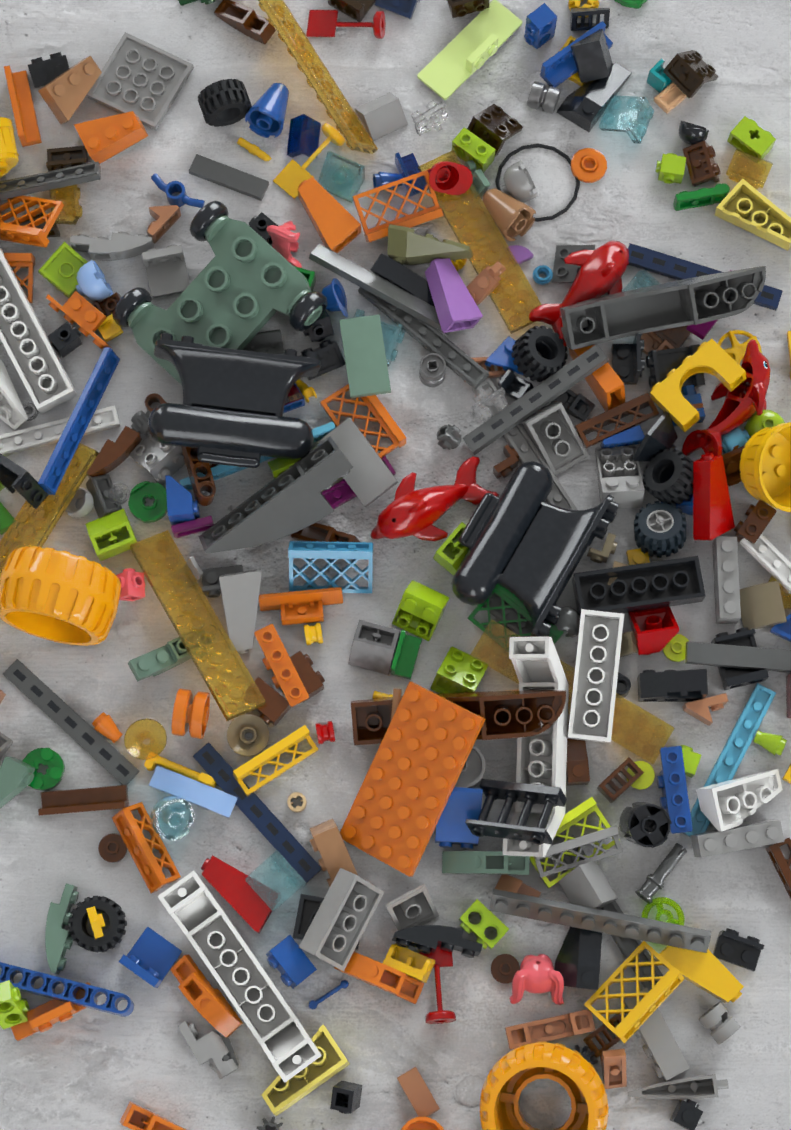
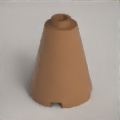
(509, 214)

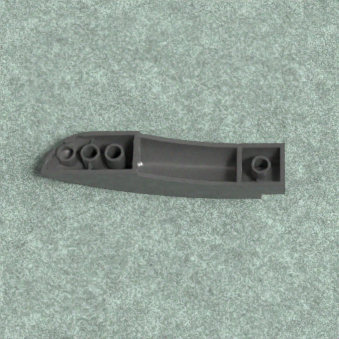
(661, 306)

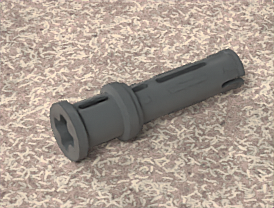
(655, 881)

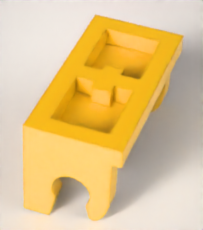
(409, 962)

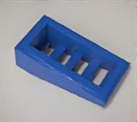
(628, 437)

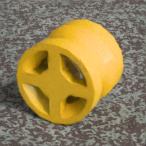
(313, 634)

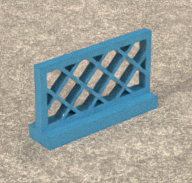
(331, 550)

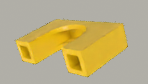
(707, 359)

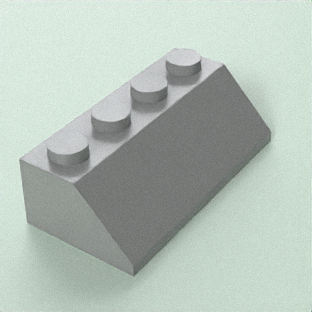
(341, 919)

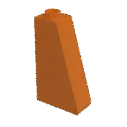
(328, 216)
(604, 383)

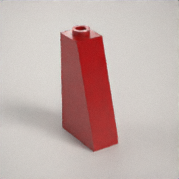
(710, 498)
(237, 892)

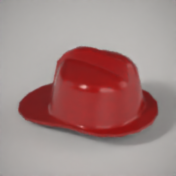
(450, 178)

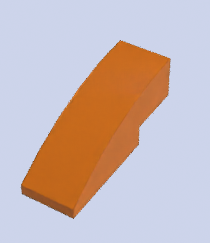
(139, 1118)

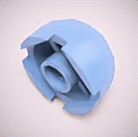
(92, 282)

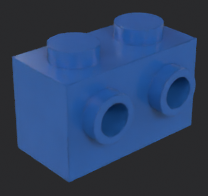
(290, 962)

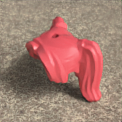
(285, 241)
(537, 976)

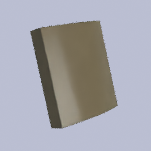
(762, 605)

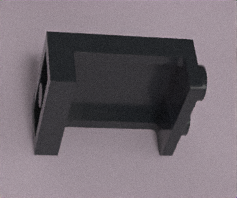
(663, 361)
(18, 479)
(739, 677)

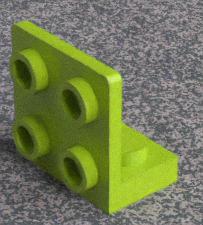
(458, 673)

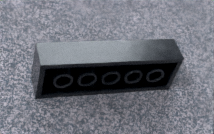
(640, 586)

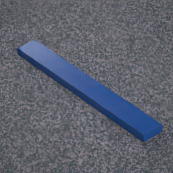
(79, 421)

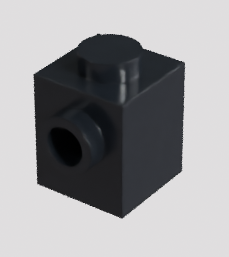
(259, 225)
(65, 339)
(346, 1097)
(687, 1114)

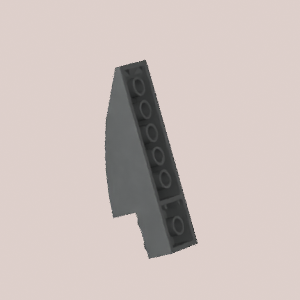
(282, 505)

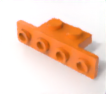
(82, 312)
(301, 606)
(281, 665)
(46, 1015)

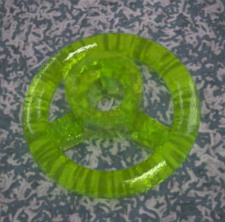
(661, 911)

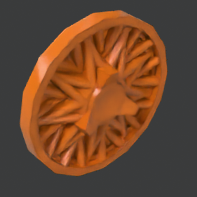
(588, 165)

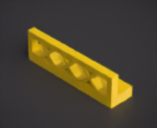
(271, 753)

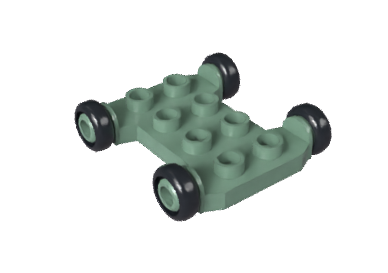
(229, 296)

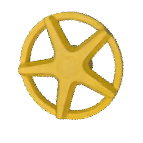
(737, 350)

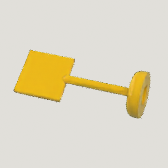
(294, 174)

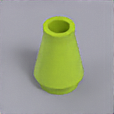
(771, 742)

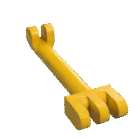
(200, 777)

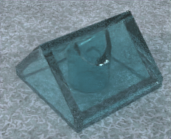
(341, 176)

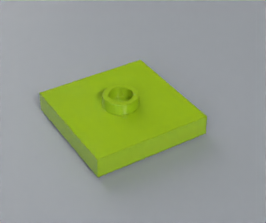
(62, 269)

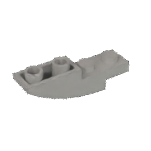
(119, 247)

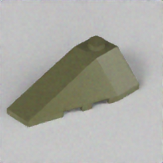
(415, 249)

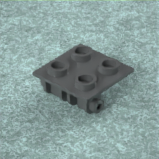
(566, 272)

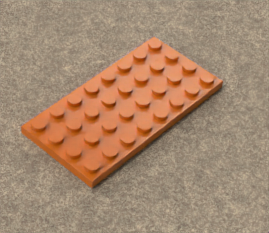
(411, 778)

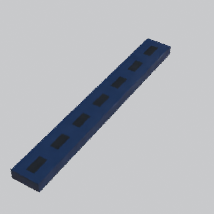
(682, 269)
(258, 813)

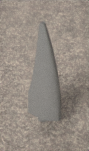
(685, 1088)

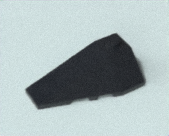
(591, 99)
(580, 958)

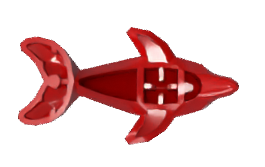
(598, 274)
(738, 404)
(417, 510)

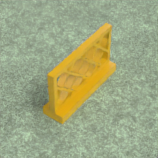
(650, 1001)

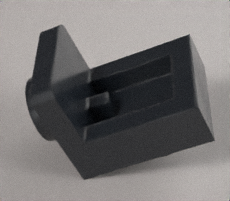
(513, 385)

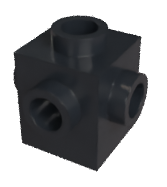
(321, 329)

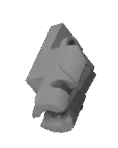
(212, 1049)

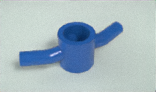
(176, 186)

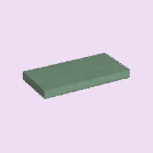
(365, 356)

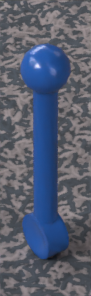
(313, 1004)

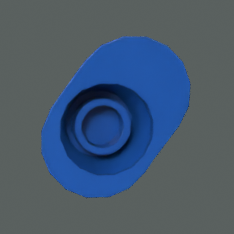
(336, 297)

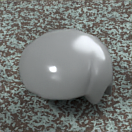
(80, 504)

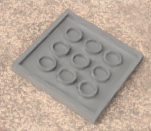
(140, 80)

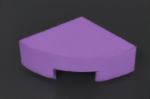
(521, 253)

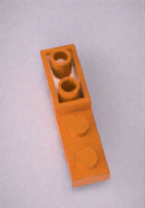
(383, 977)
(204, 997)

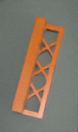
(23, 107)
(141, 847)

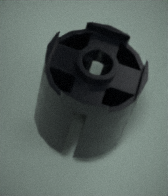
(656, 825)

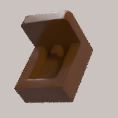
(506, 467)

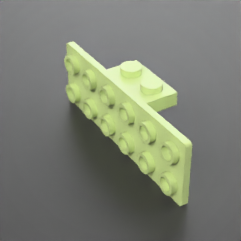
(469, 49)

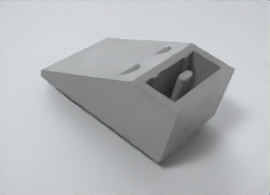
(619, 476)

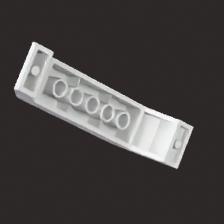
(541, 756)
(240, 976)

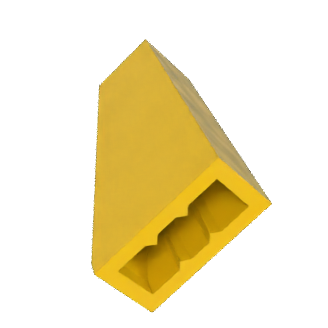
(704, 972)

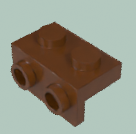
(756, 522)

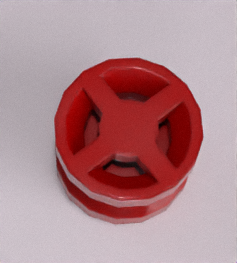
(325, 732)

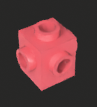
(131, 585)

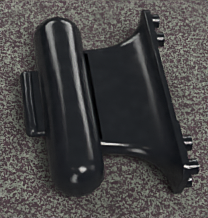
(233, 403)
(527, 545)

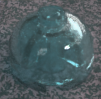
(172, 817)

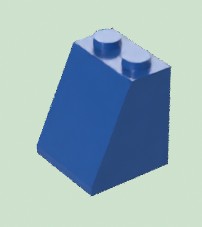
(451, 827)

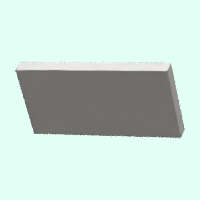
(369, 474)

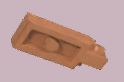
(485, 282)

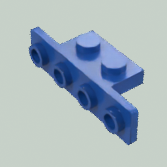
(674, 789)

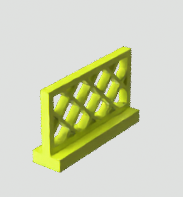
(570, 819)

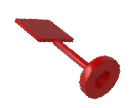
(324, 23)
(442, 959)

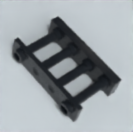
(513, 792)

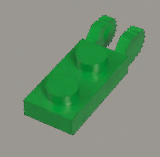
(700, 197)

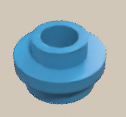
(542, 269)

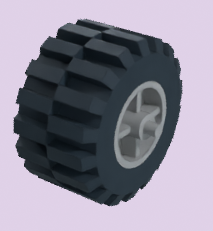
(660, 529)

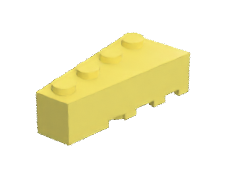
(755, 214)
(283, 1095)

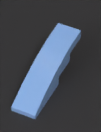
(193, 791)

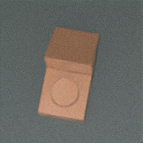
(165, 218)
(700, 708)
(515, 885)
(614, 1068)

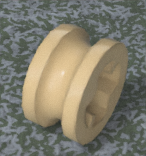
(295, 795)

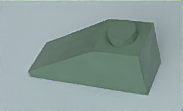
(14, 778)

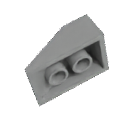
(555, 437)

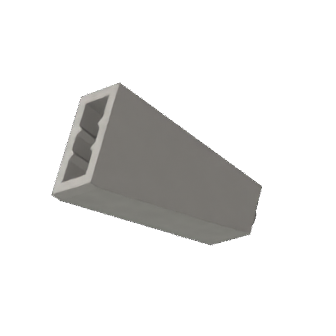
(240, 604)

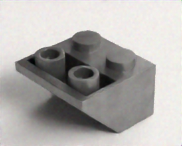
(374, 647)

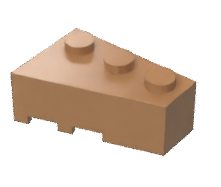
(70, 88)
(331, 848)

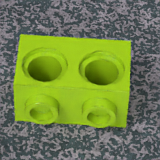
(470, 147)
(488, 920)
(12, 1006)

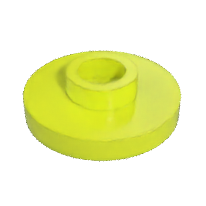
(676, 648)
(646, 778)

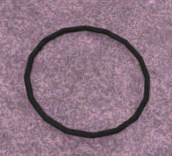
(545, 147)

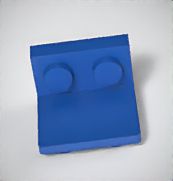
(151, 957)

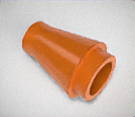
(105, 725)

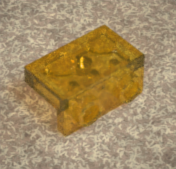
(750, 168)
(72, 210)

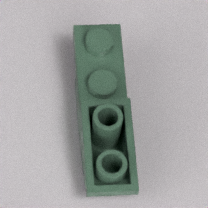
(159, 660)
(484, 863)
(56, 937)

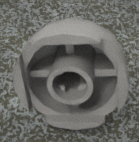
(519, 183)

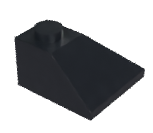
(658, 438)

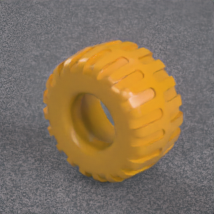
(58, 596)
(543, 1061)

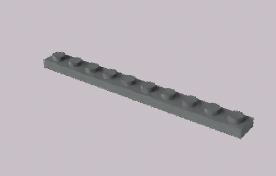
(600, 920)

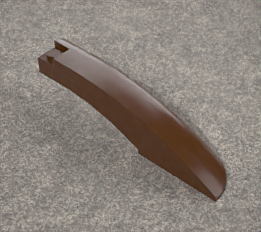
(506, 713)

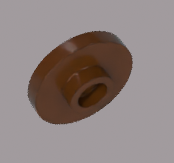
(112, 848)
(504, 968)

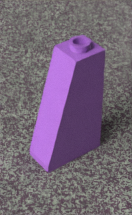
(451, 297)

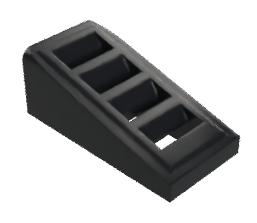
(575, 12)

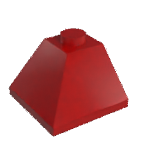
(653, 629)

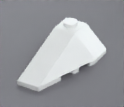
(10, 405)
(734, 800)

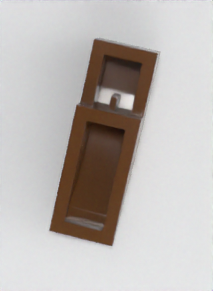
(245, 20)
(114, 453)
(323, 533)

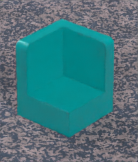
(658, 78)

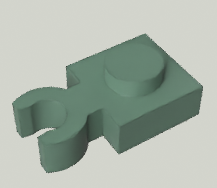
(479, 179)

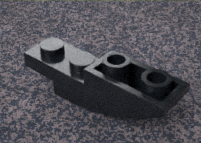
(427, 938)

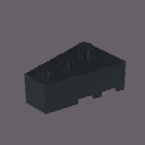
(672, 685)

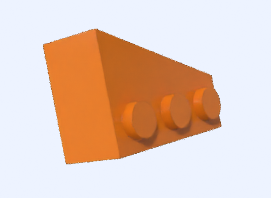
(110, 135)

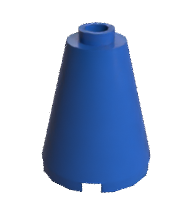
(269, 111)

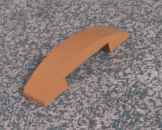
(550, 1028)

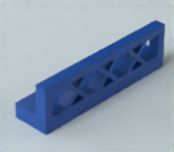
(562, 64)

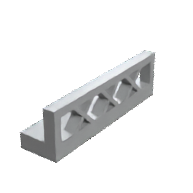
(580, 842)

